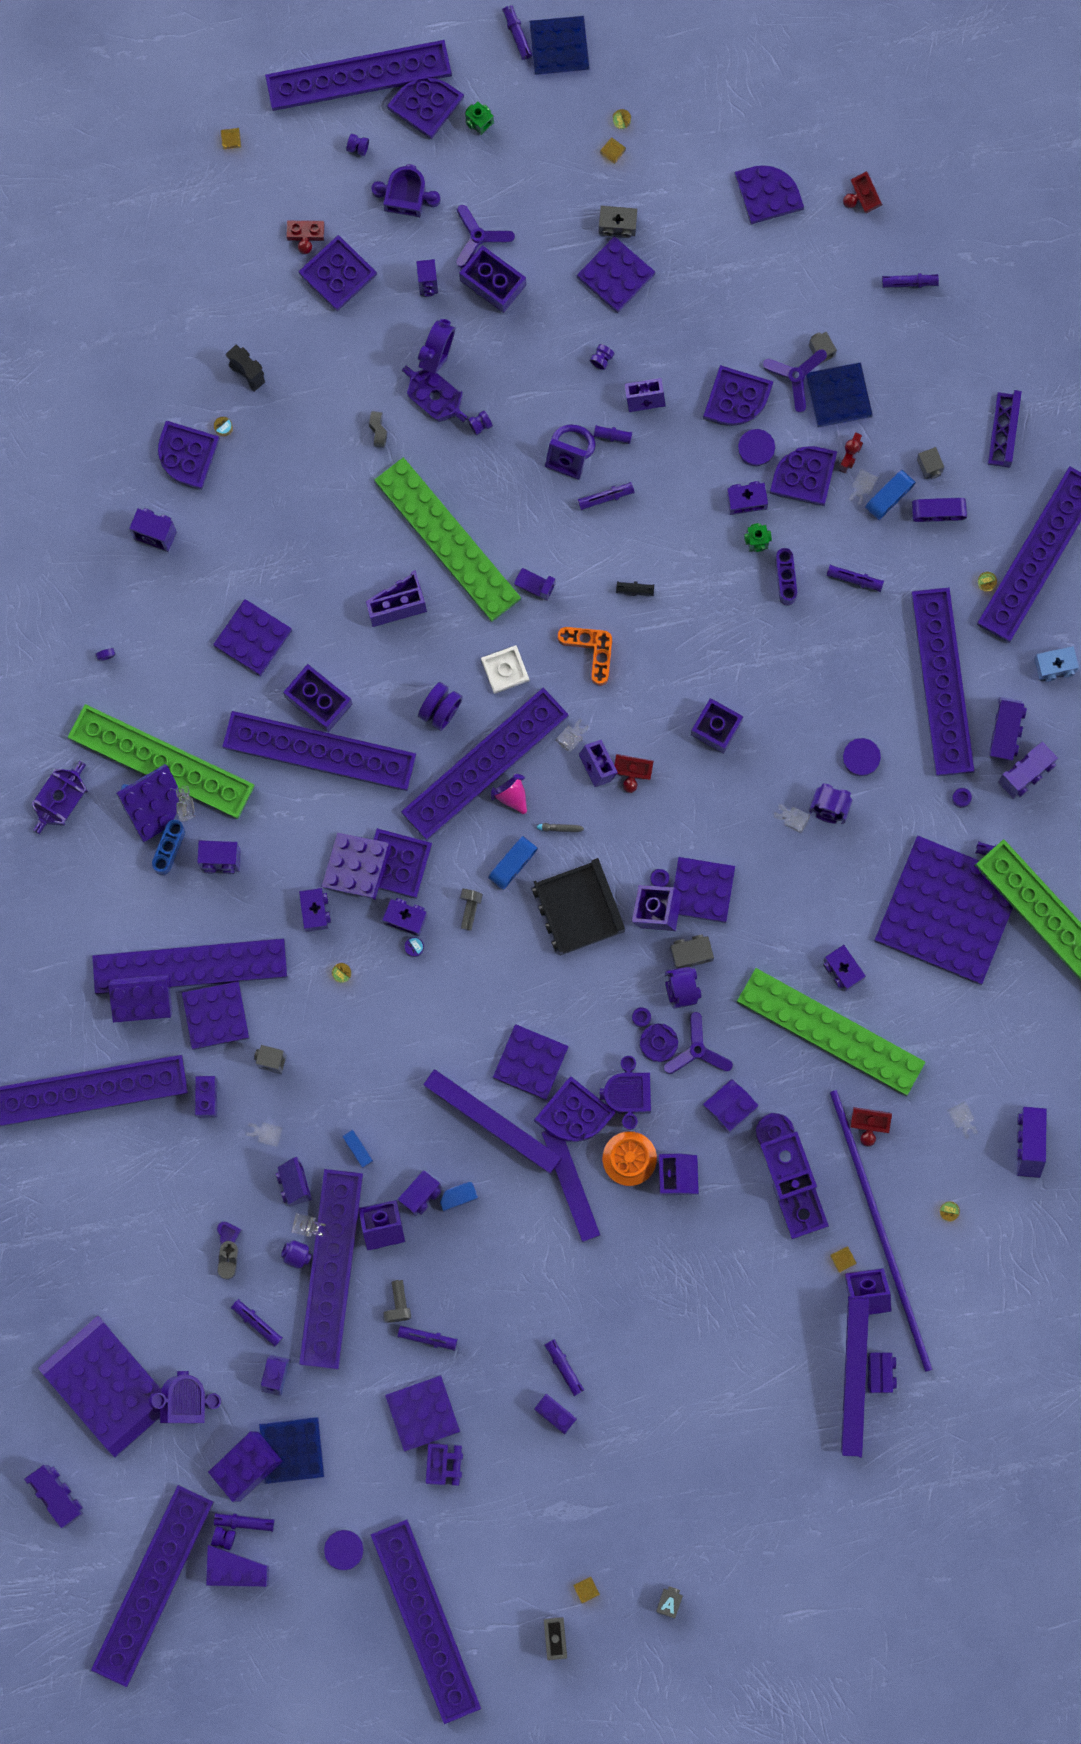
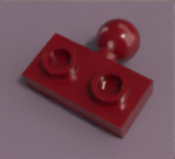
(865, 193)
(305, 232)
(851, 447)
(633, 768)
(870, 1121)

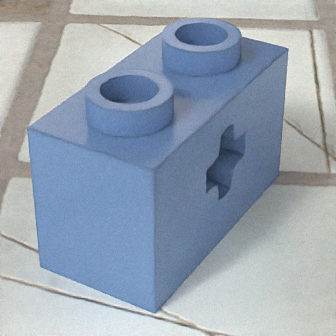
(1065, 657)

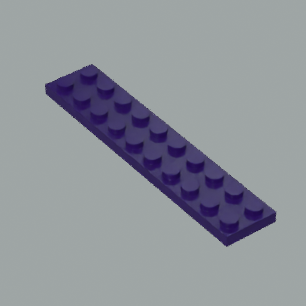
(357, 75)
(1035, 559)
(942, 682)
(319, 750)
(484, 764)
(195, 964)
(92, 1090)
(331, 1269)
(152, 1586)
(425, 1621)

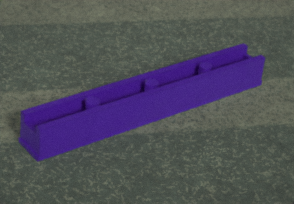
(492, 1121)
(855, 1376)

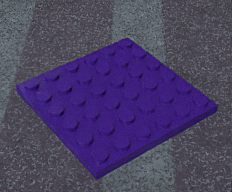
(945, 912)

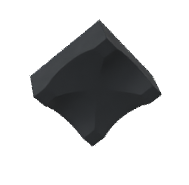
(244, 365)

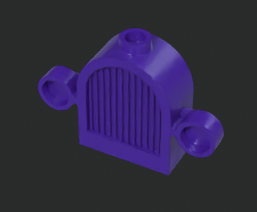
(405, 192)
(437, 346)
(628, 1093)
(183, 1400)

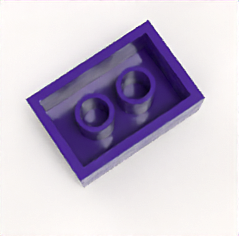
(492, 279)
(317, 698)
(140, 998)
(245, 1466)

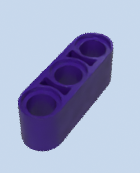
(939, 509)
(789, 568)

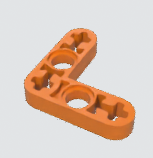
(593, 643)

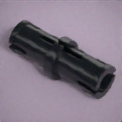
(635, 588)

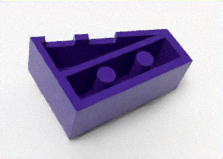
(55, 1495)

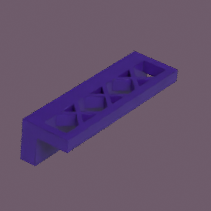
(1011, 432)

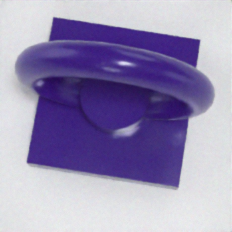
(567, 458)

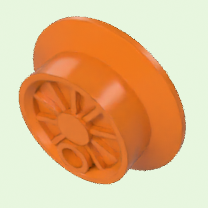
(629, 1158)

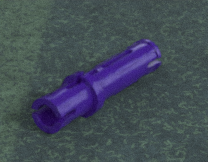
(514, 25)
(910, 281)
(591, 501)
(855, 578)
(239, 1307)
(404, 1332)
(562, 1364)
(243, 1522)

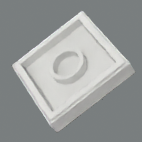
(505, 669)

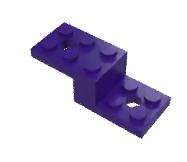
(794, 1185)

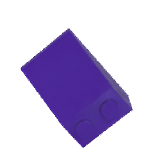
(294, 1182)

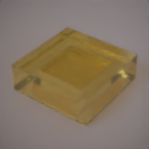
(231, 138)
(613, 150)
(843, 1259)
(586, 1589)

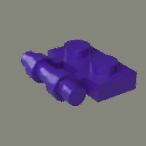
(437, 1464)

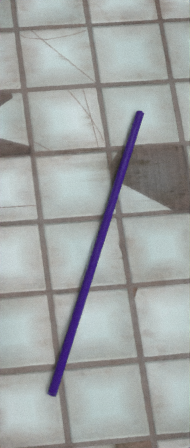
(881, 1231)

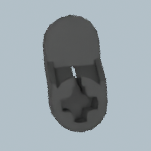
(380, 433)
(228, 1251)

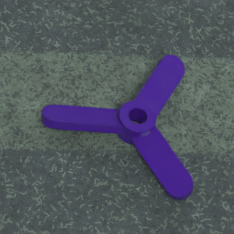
(474, 229)
(789, 372)
(697, 1041)

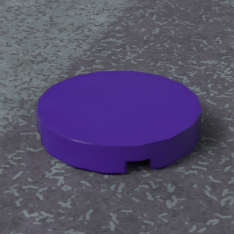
(756, 447)
(861, 757)
(659, 1042)
(772, 1127)
(343, 1550)

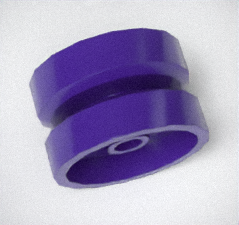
(440, 706)

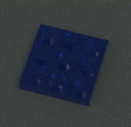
(559, 45)
(839, 395)
(297, 1446)

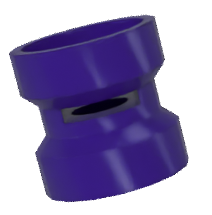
(357, 144)
(602, 356)
(480, 422)
(220, 1534)

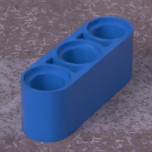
(890, 494)
(168, 837)
(513, 862)

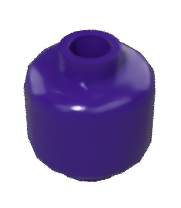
(296, 1254)

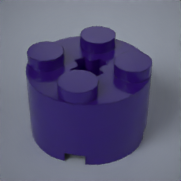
(831, 804)
(682, 987)

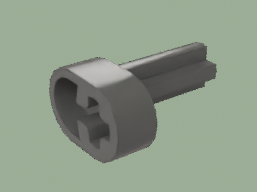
(473, 899)
(401, 1311)

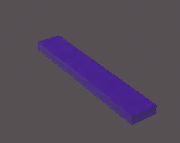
(572, 1189)

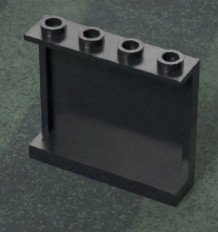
(578, 907)

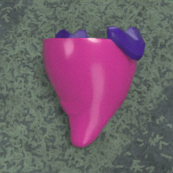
(511, 793)

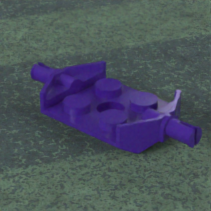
(423, 384)
(53, 811)

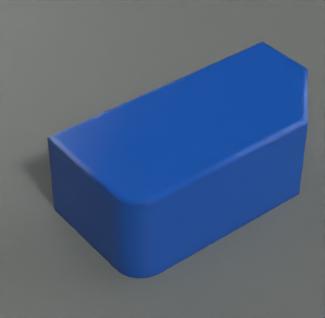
(357, 1148)
(458, 1196)

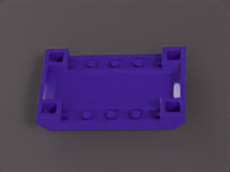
(104, 1385)

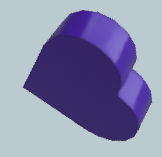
(228, 1232)

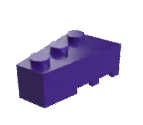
(397, 602)
(1007, 728)
(1028, 770)
(1032, 1141)
(234, 1570)

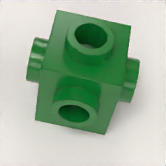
(479, 117)
(754, 543)

